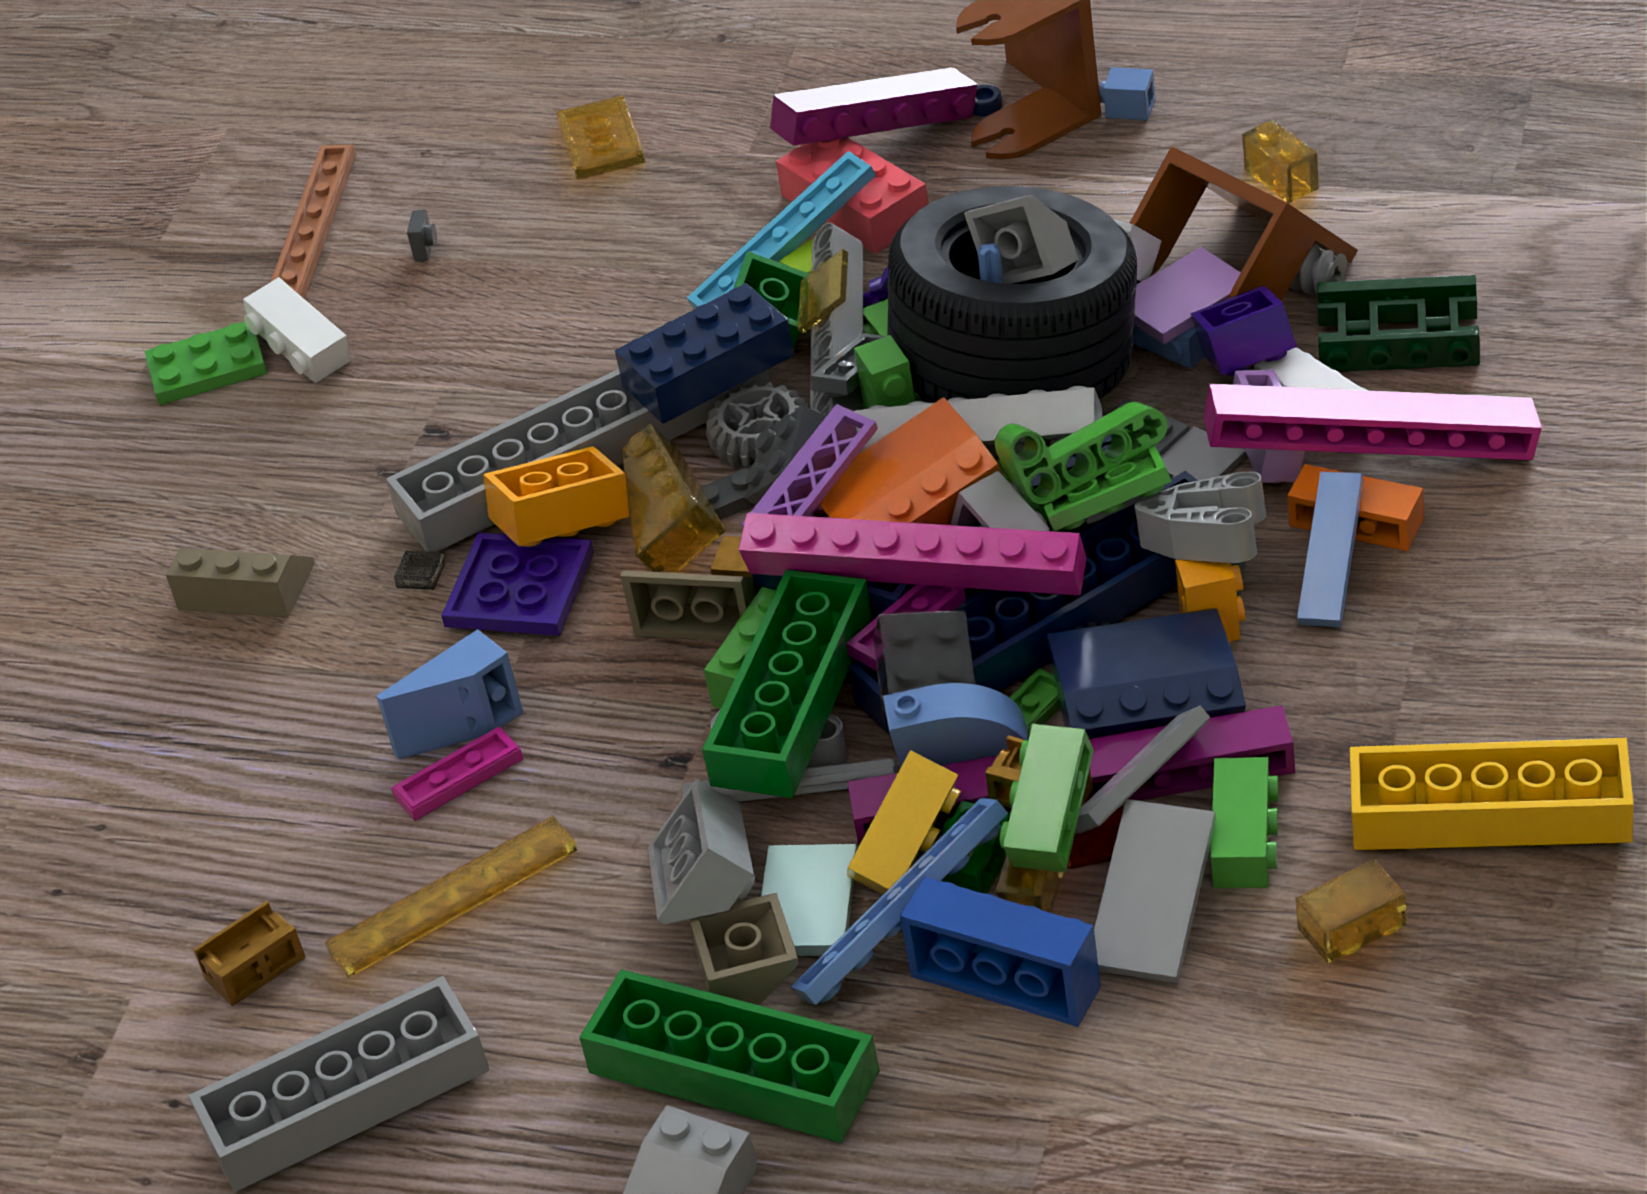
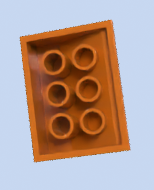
(913, 471)

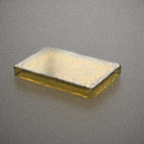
(600, 137)

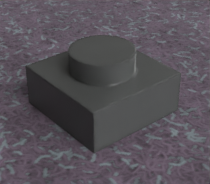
(421, 235)

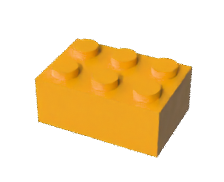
(556, 496)

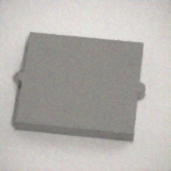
(1200, 460)

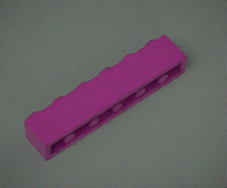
(872, 106)

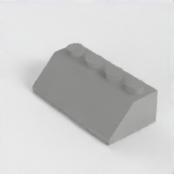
(700, 857)

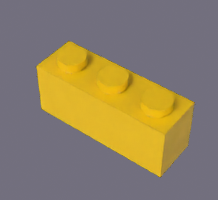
(904, 823)

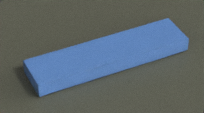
(1330, 549)

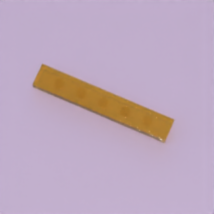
(450, 896)

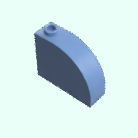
(952, 722)

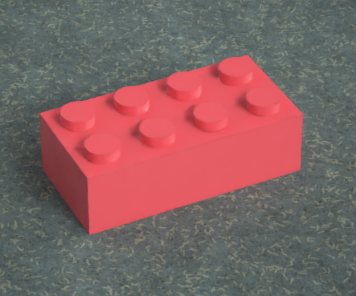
(876, 209)

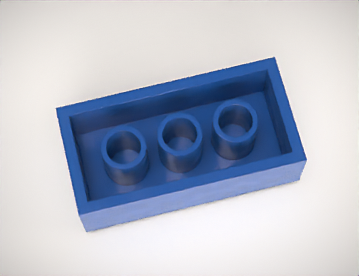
(1001, 951)

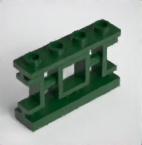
(1430, 301)

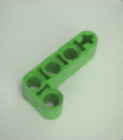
(1085, 443)

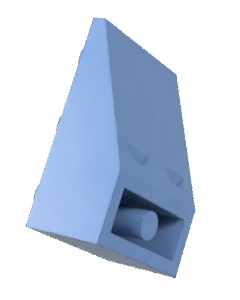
(451, 698)

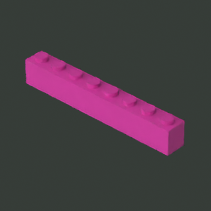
(1371, 422)
(915, 553)

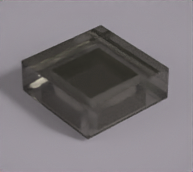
(419, 570)

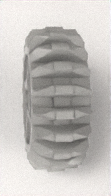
(741, 418)

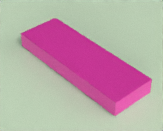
(457, 773)

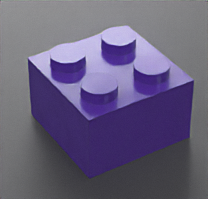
(1244, 331)

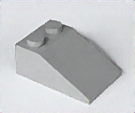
(692, 1157)

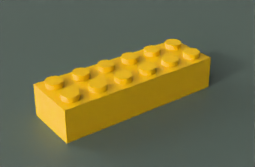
(1491, 794)

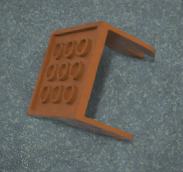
(1053, 48)
(1281, 246)

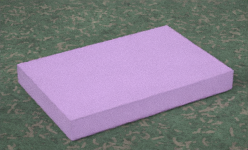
(1181, 288)

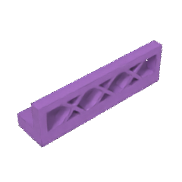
(818, 464)

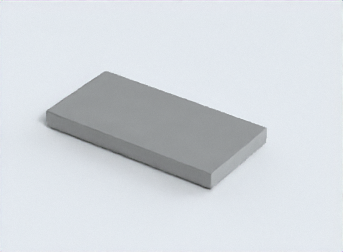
(1152, 890)

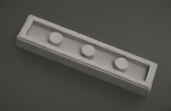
(1140, 768)

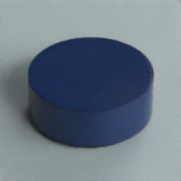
(987, 100)

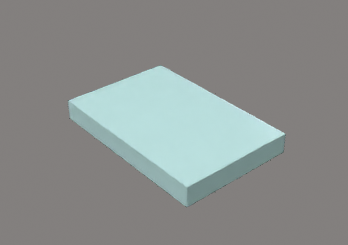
(812, 892)

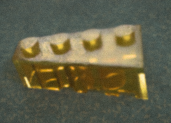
(666, 504)

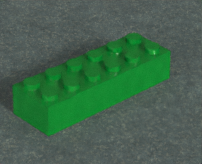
(787, 684)
(731, 1055)

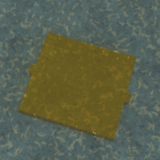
(823, 290)

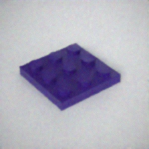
(517, 585)

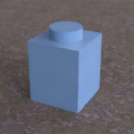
(1128, 93)

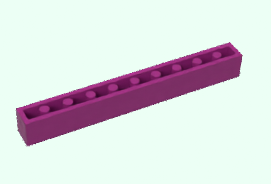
(1190, 769)

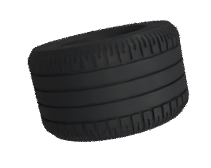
(1016, 337)

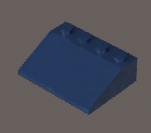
(1144, 672)

